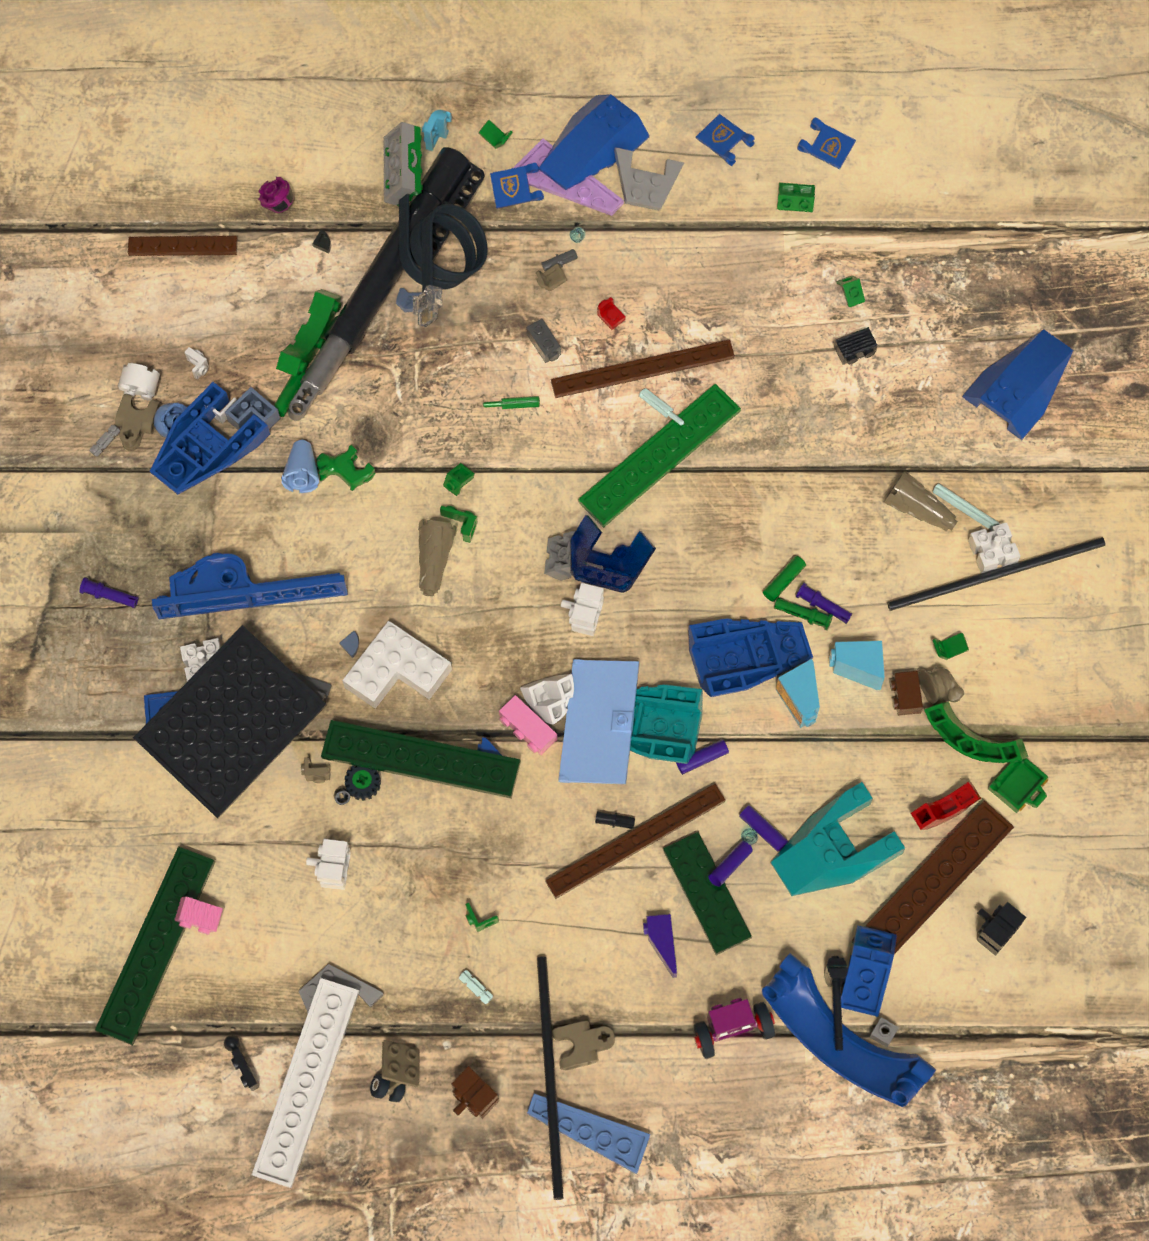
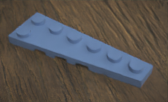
(610, 1139)

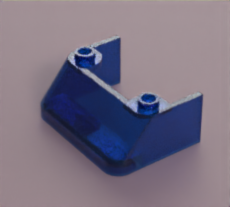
(603, 570)

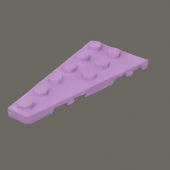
(587, 193)

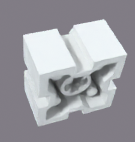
(994, 548)
(585, 609)
(196, 657)
(332, 865)

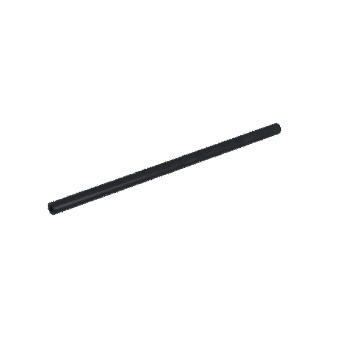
(995, 574)
(550, 1083)

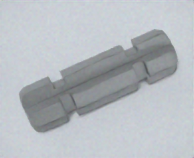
(104, 440)

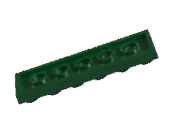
(710, 903)

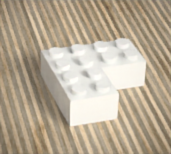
(395, 657)

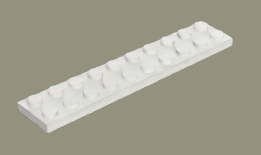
(305, 1083)

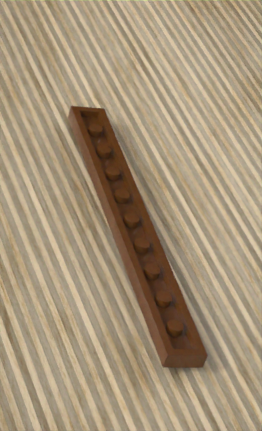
(642, 368)
(635, 841)

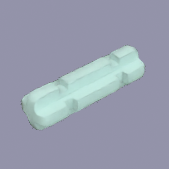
(476, 987)

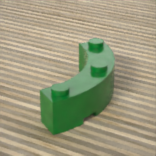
(310, 337)
(970, 744)

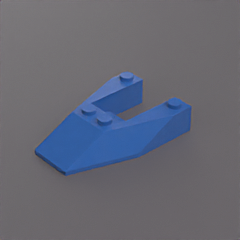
(197, 450)

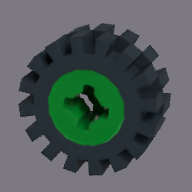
(364, 788)

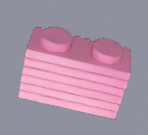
(198, 914)

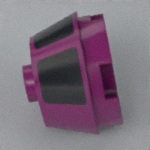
(276, 195)

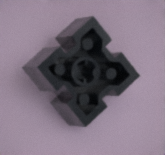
(999, 926)

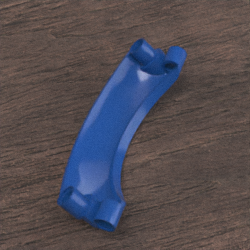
(874, 1069)

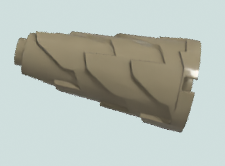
(912, 498)
(434, 547)

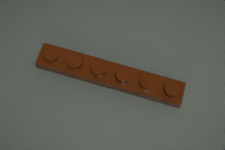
(182, 245)

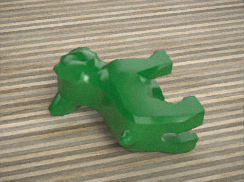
(343, 467)

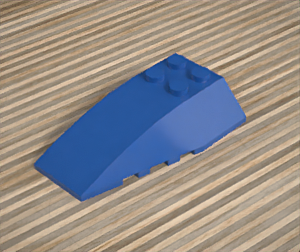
(590, 140)
(1022, 382)
(744, 653)

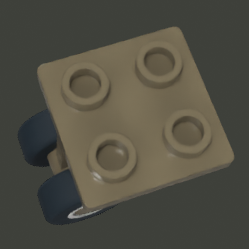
(399, 1069)

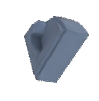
(350, 644)

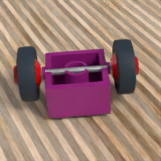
(732, 1021)

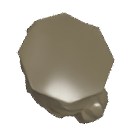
(939, 685)

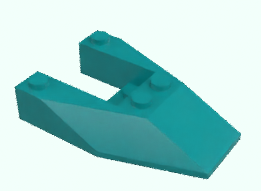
(823, 855)

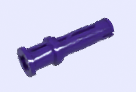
(99, 590)
(816, 599)

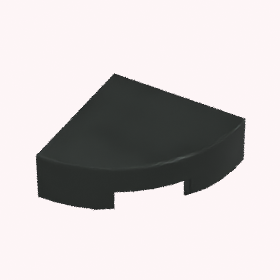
(322, 242)

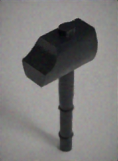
(835, 975)

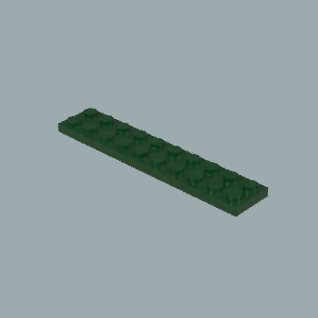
(421, 759)
(153, 948)

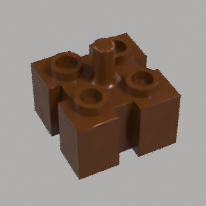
(474, 1094)

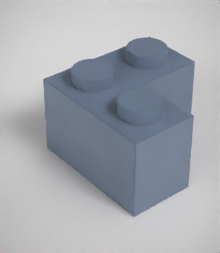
(248, 404)

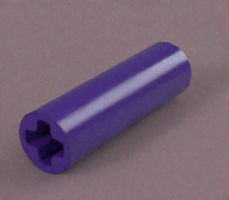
(704, 756)
(763, 828)
(730, 863)

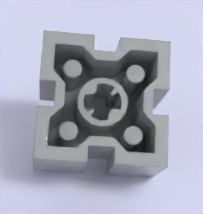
(559, 557)

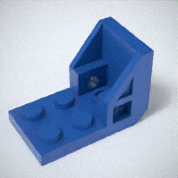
(868, 970)

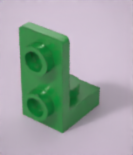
(468, 518)

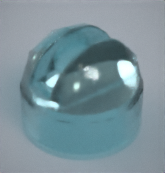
(574, 234)
(750, 833)

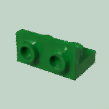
(796, 197)

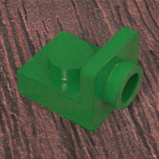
(458, 478)

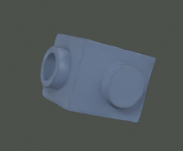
(405, 300)

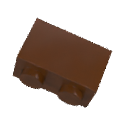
(907, 693)

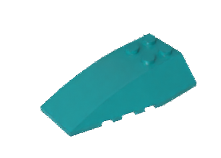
(667, 722)

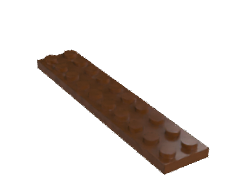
(941, 874)

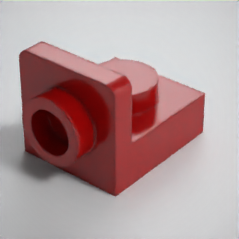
(610, 313)

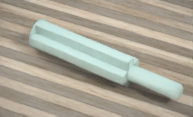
(659, 405)

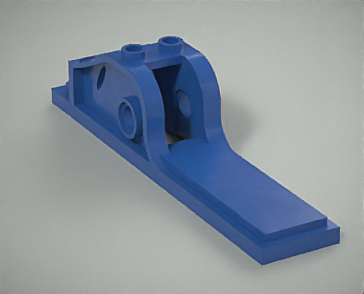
(226, 586)

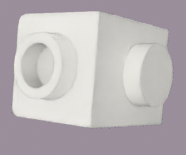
(197, 359)

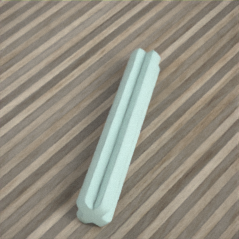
(965, 506)

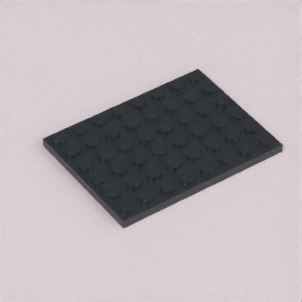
(230, 721)

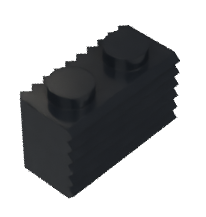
(855, 346)

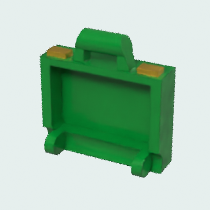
(1018, 784)

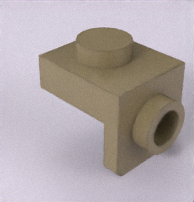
(551, 278)
(317, 775)

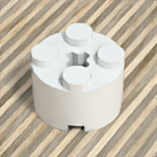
(139, 381)

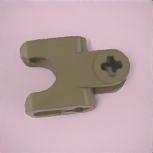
(134, 422)
(585, 1042)

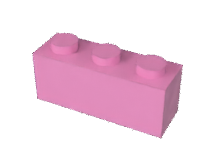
(527, 725)

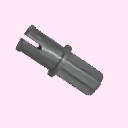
(561, 259)

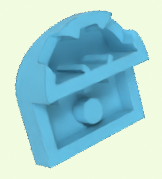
(436, 128)

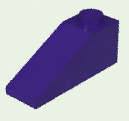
(661, 938)

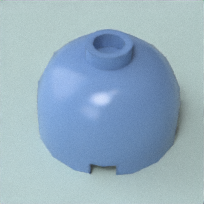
(166, 416)

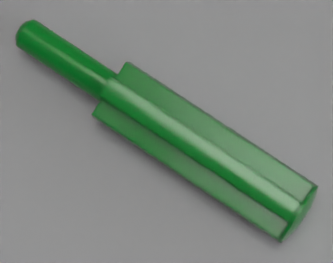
(513, 403)

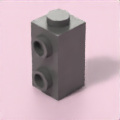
(543, 341)

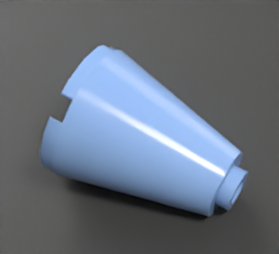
(301, 468)

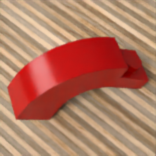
(942, 810)

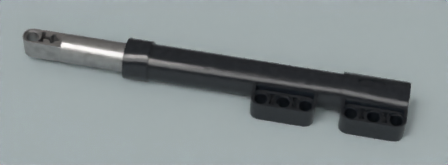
(441, 185)

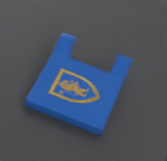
(722, 136)
(829, 145)
(512, 186)

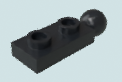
(232, 1044)

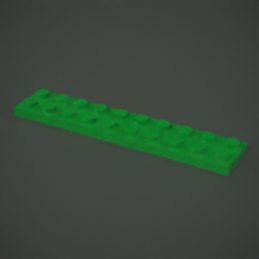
(659, 455)

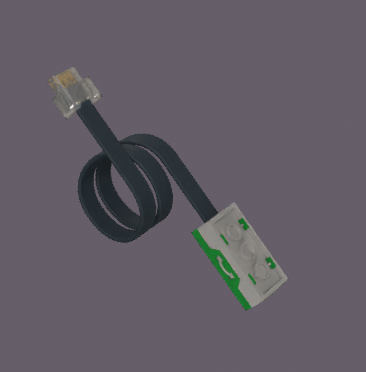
(403, 181)

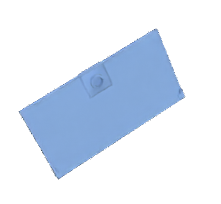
(599, 722)

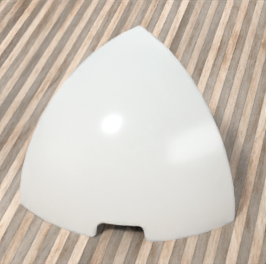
(549, 697)

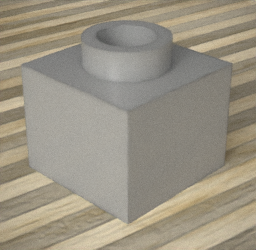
(878, 1036)

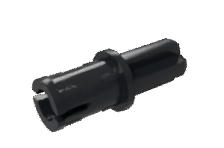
(615, 820)

